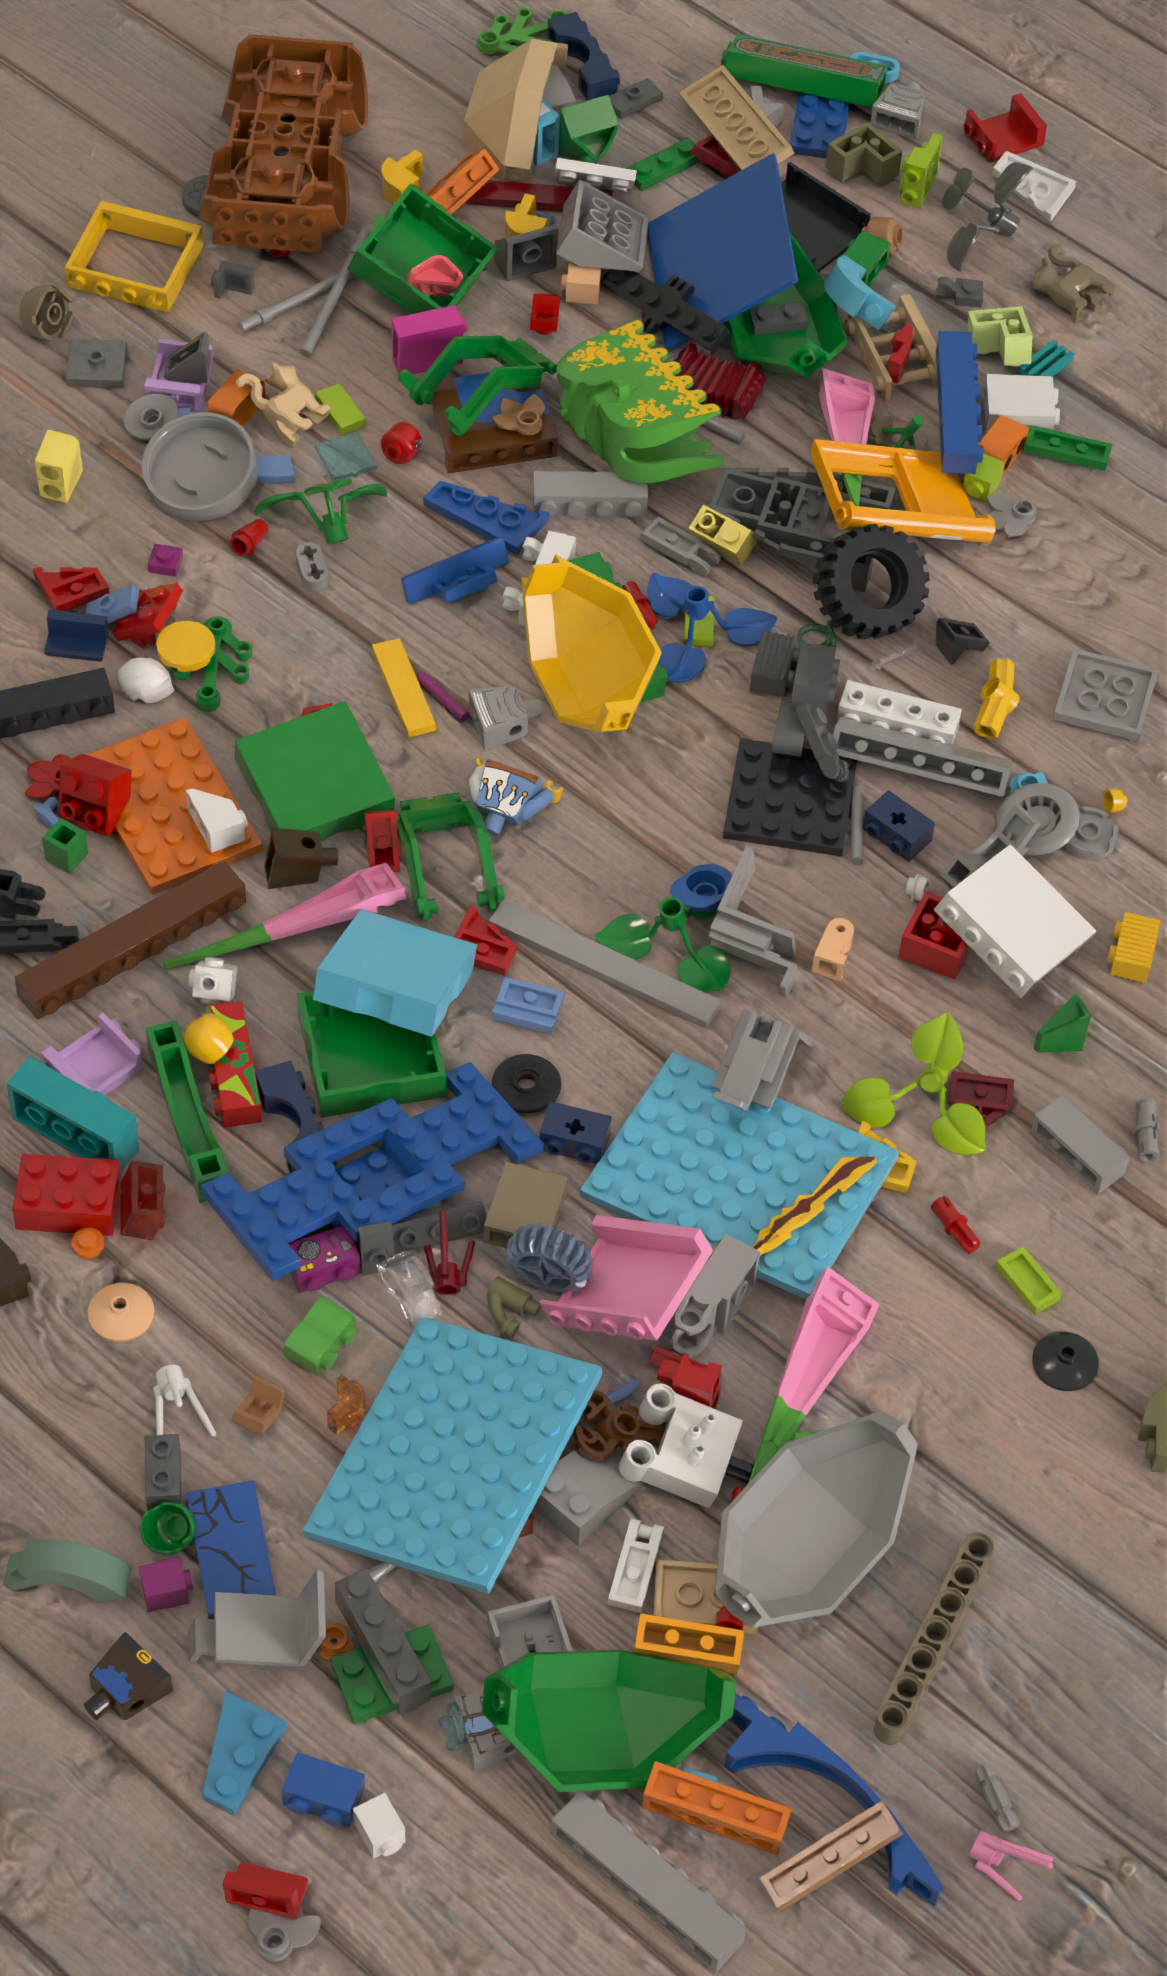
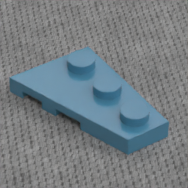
(240, 1751)

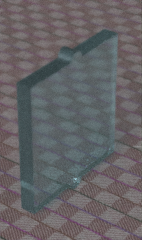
(345, 456)

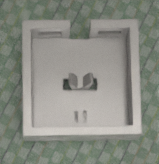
(536, 1621)

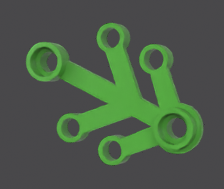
(492, 42)

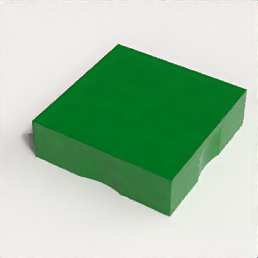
(410, 235)
(314, 773)
(366, 1060)

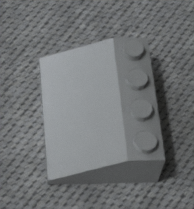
(601, 231)

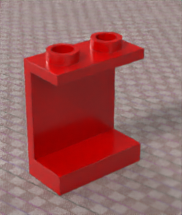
(1011, 132)

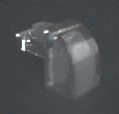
(412, 1285)

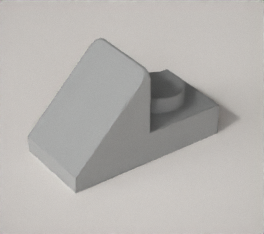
(773, 111)

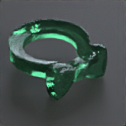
(828, 630)

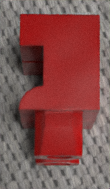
(691, 1381)

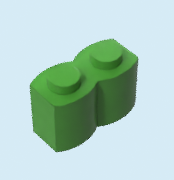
(320, 1335)

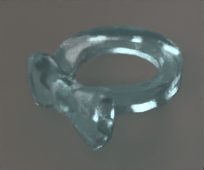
(455, 1727)

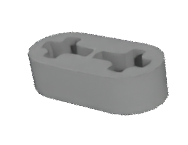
(316, 566)

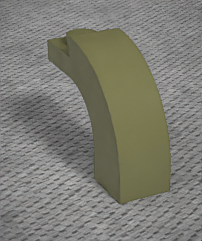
(1154, 1429)

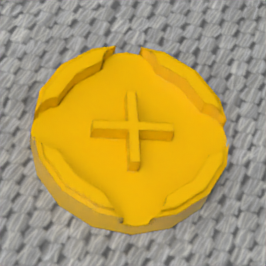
(185, 646)

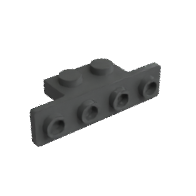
(424, 1225)

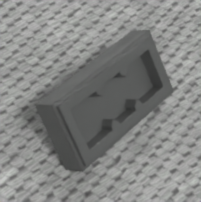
(635, 98)
(375, 1246)

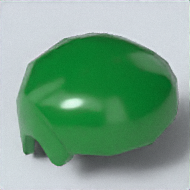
(168, 1528)

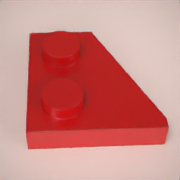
(71, 586)
(493, 949)

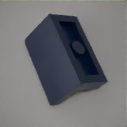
(76, 635)

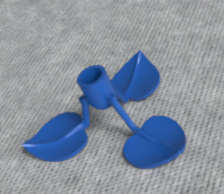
(672, 595)

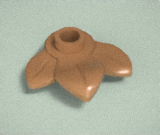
(521, 417)

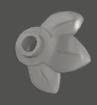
(1011, 514)
(290, 1931)

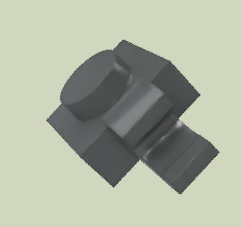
(964, 291)

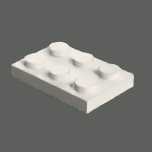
(594, 174)

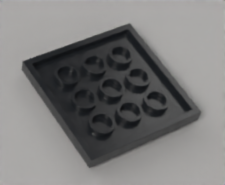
(787, 801)

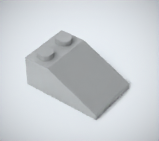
(584, 1494)

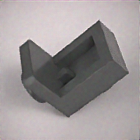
(232, 277)

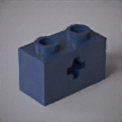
(898, 826)
(575, 1132)

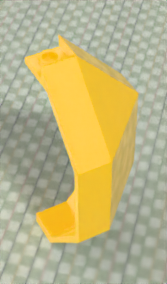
(586, 646)

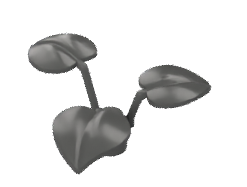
(1000, 218)

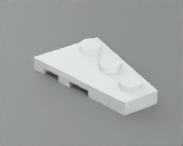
(1041, 188)

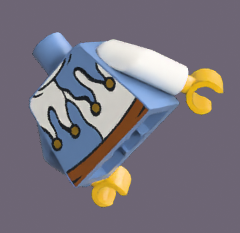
(508, 794)

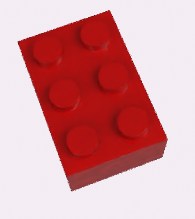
(66, 1194)

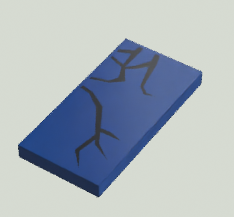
(230, 1542)

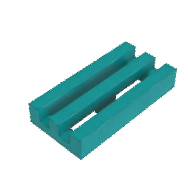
(1046, 356)

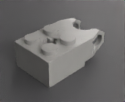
(716, 1293)

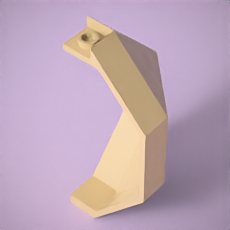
(508, 106)

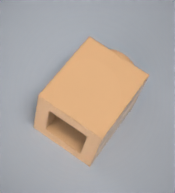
(581, 284)

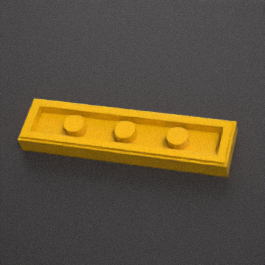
(404, 687)

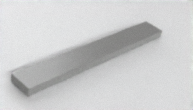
(605, 964)

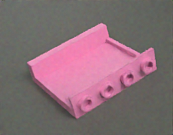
(635, 1278)

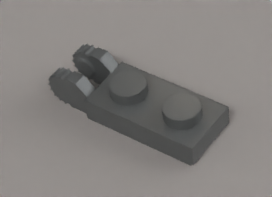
(822, 742)

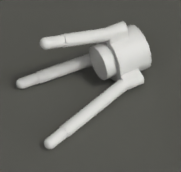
(173, 1386)

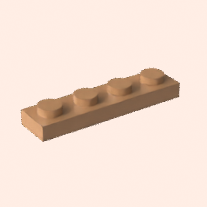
(831, 1856)

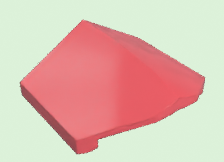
(435, 276)

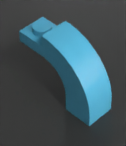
(854, 296)

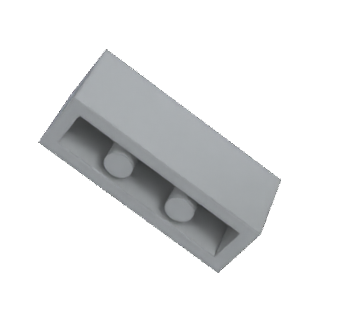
(1080, 1144)

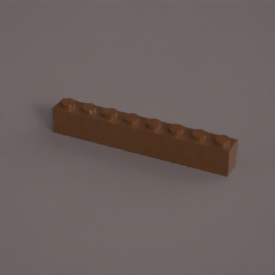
(130, 940)

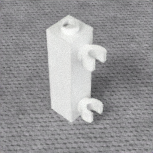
(554, 544)

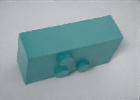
(71, 1114)

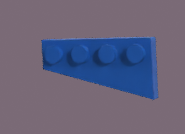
(486, 514)

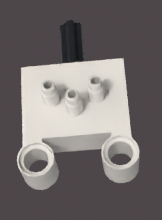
(692, 1450)

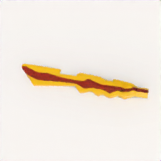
(806, 1207)

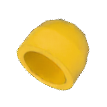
(1114, 800)

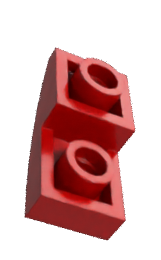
(900, 356)

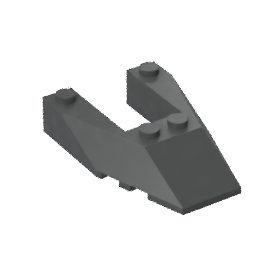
(791, 511)

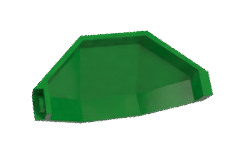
(796, 351)
(605, 1714)

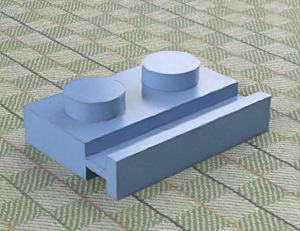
(528, 1005)

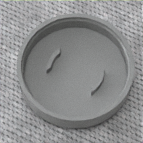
(200, 466)

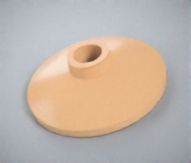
(123, 1323)

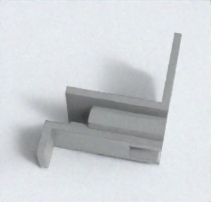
(749, 936)
(756, 1060)
(262, 1627)

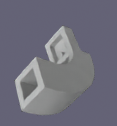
(1014, 830)

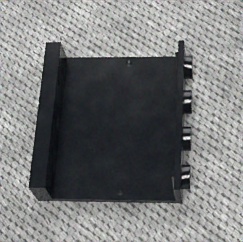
(820, 217)

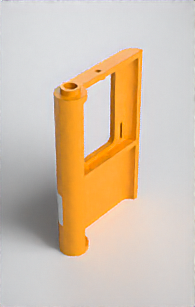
(932, 499)

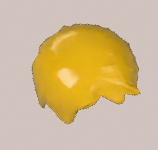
(208, 1038)

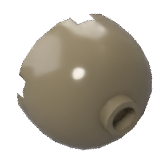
(46, 312)

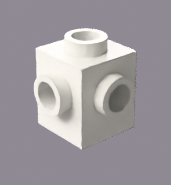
(222, 975)

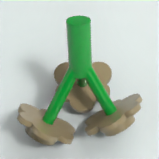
(910, 436)

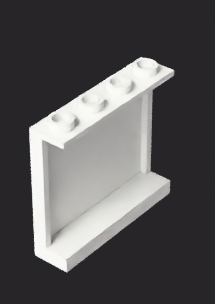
(1014, 920)

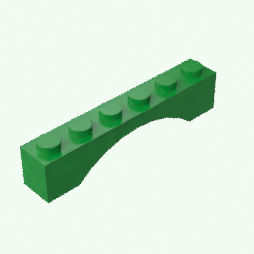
(184, 1105)

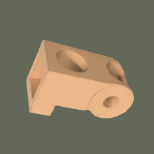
(835, 942)

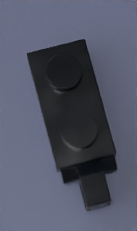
(36, 936)

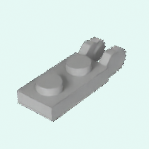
(680, 546)

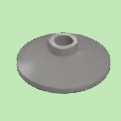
(149, 414)

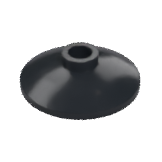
(1063, 1372)

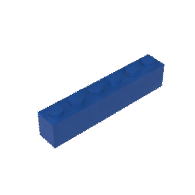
(958, 402)

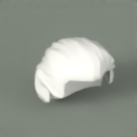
(145, 680)

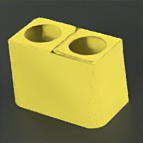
(58, 466)

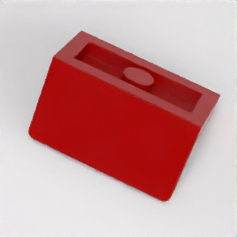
(265, 1890)

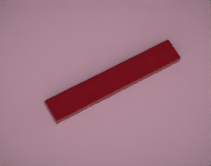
(510, 193)

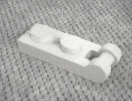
(635, 1566)

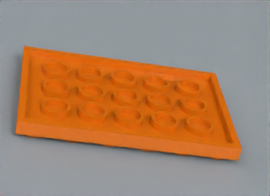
(156, 819)

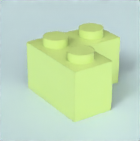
(1002, 331)

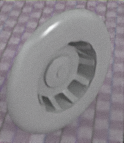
(1054, 829)

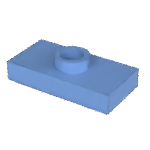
(116, 604)

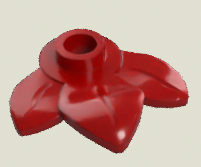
(45, 777)

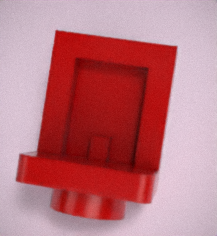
(545, 313)

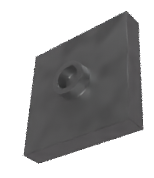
(96, 363)

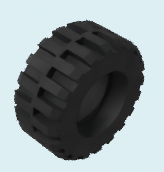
(905, 574)

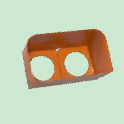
(234, 401)
(1005, 440)

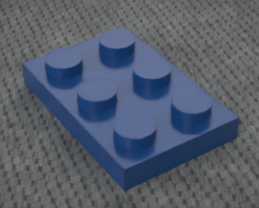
(817, 123)

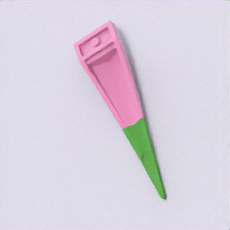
(848, 413)
(361, 890)
(827, 1333)

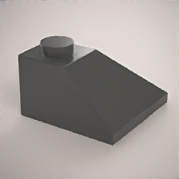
(527, 253)

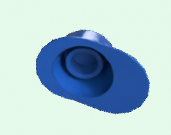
(702, 887)

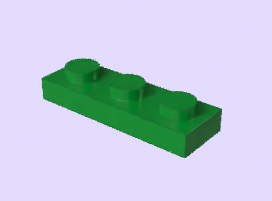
(664, 164)
(1068, 448)

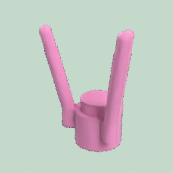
(991, 1850)

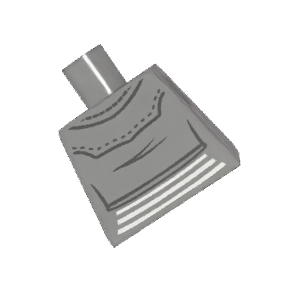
(900, 110)
(501, 714)

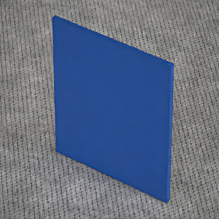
(727, 245)

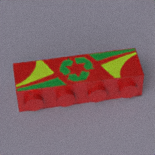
(234, 1072)

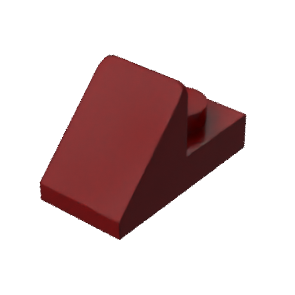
(382, 839)

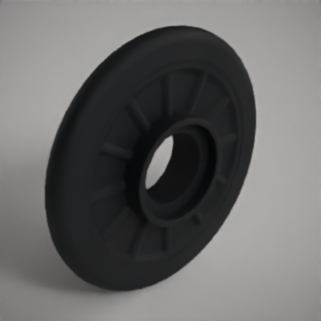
(533, 1067)

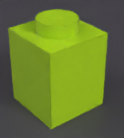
(986, 478)

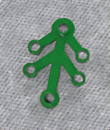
(208, 696)

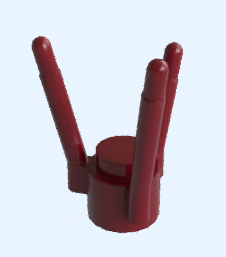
(447, 1276)

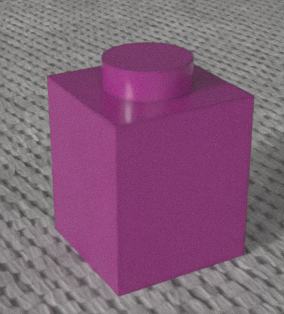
(165, 1584)

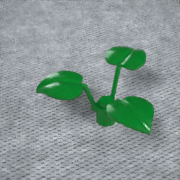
(332, 524)
(630, 935)

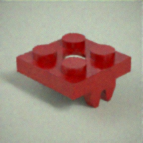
(143, 624)

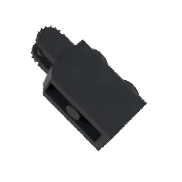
(17, 895)

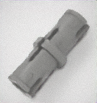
(1147, 1130)

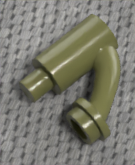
(507, 1294)

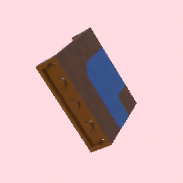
(484, 441)

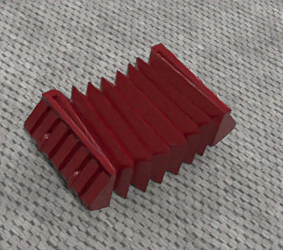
(724, 383)

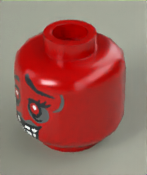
(401, 443)

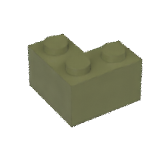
(864, 151)

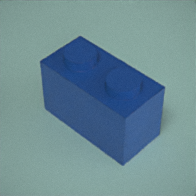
(322, 1790)

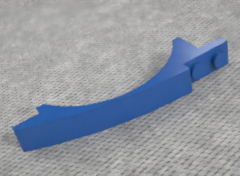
(770, 1744)

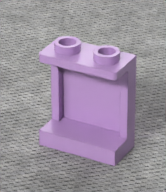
(182, 392)
(98, 1058)

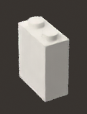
(1022, 399)

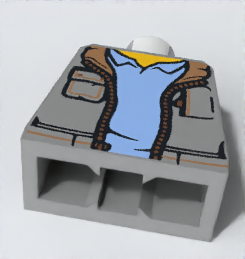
(484, 1741)

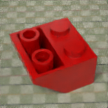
(93, 793)

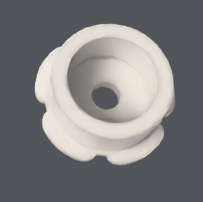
(916, 887)

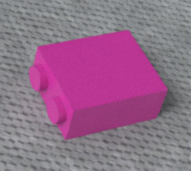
(423, 337)

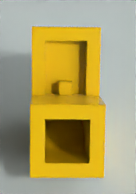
(398, 175)
(524, 217)

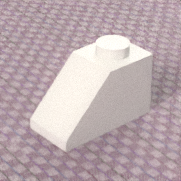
(216, 819)

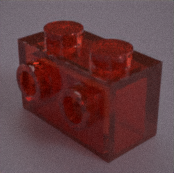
(142, 1200)

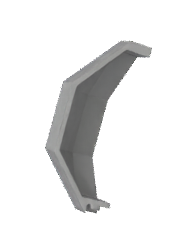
(814, 1521)

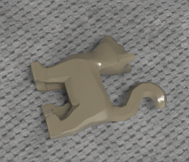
(1072, 287)

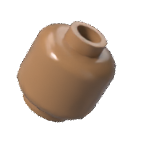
(886, 229)

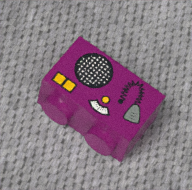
(325, 1259)

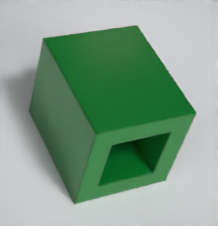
(65, 845)

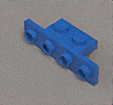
(458, 574)

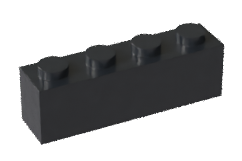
(55, 702)

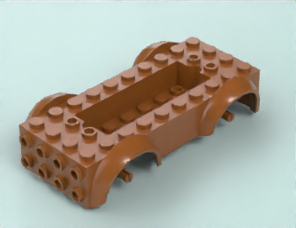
(294, 197)

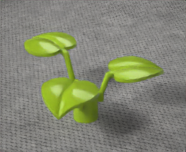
(941, 1047)

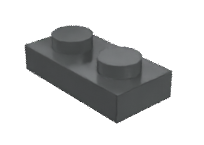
(778, 318)

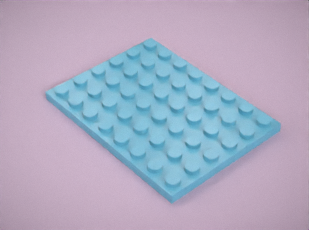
(734, 1170)
(453, 1454)

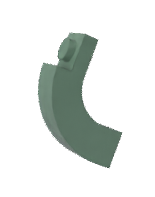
(69, 1565)

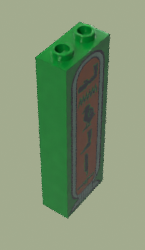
(804, 70)

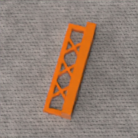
(463, 180)
(716, 1808)

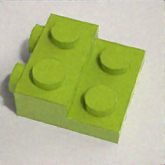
(920, 172)

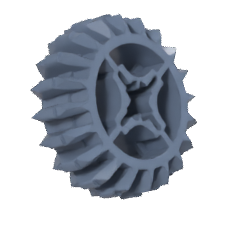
(549, 1259)

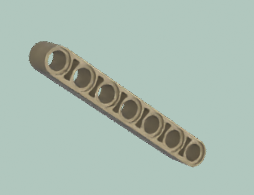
(931, 1651)

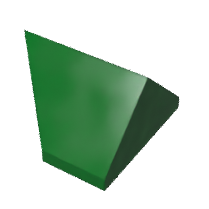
(1065, 1029)

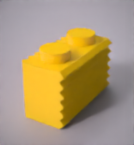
(1134, 948)

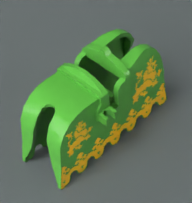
(635, 406)

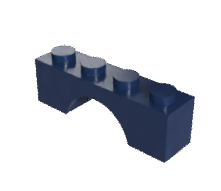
(596, 75)
(283, 1094)

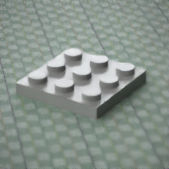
(1106, 694)

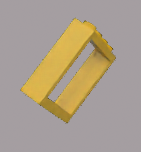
(142, 225)

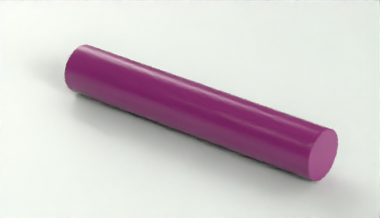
(442, 696)

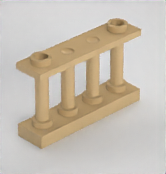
(922, 342)

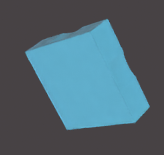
(395, 972)

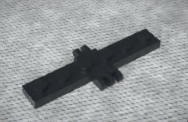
(667, 307)

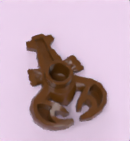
(613, 1429)

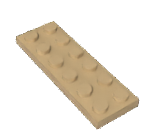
(734, 119)

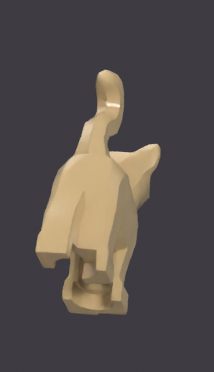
(284, 409)

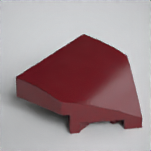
(987, 1094)

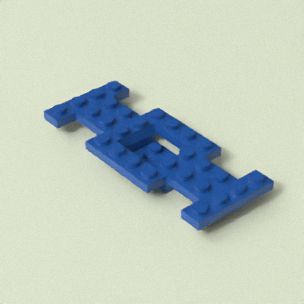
(376, 1188)

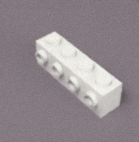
(899, 712)

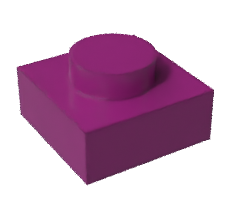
(165, 560)

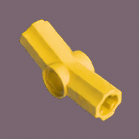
(998, 699)

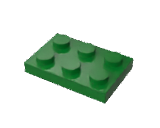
(364, 1691)

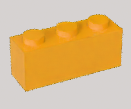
(689, 1642)

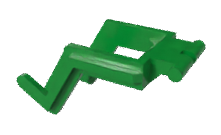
(521, 370)
(438, 814)

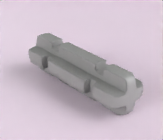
(996, 1797)

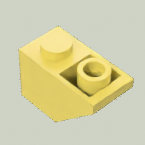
(723, 534)

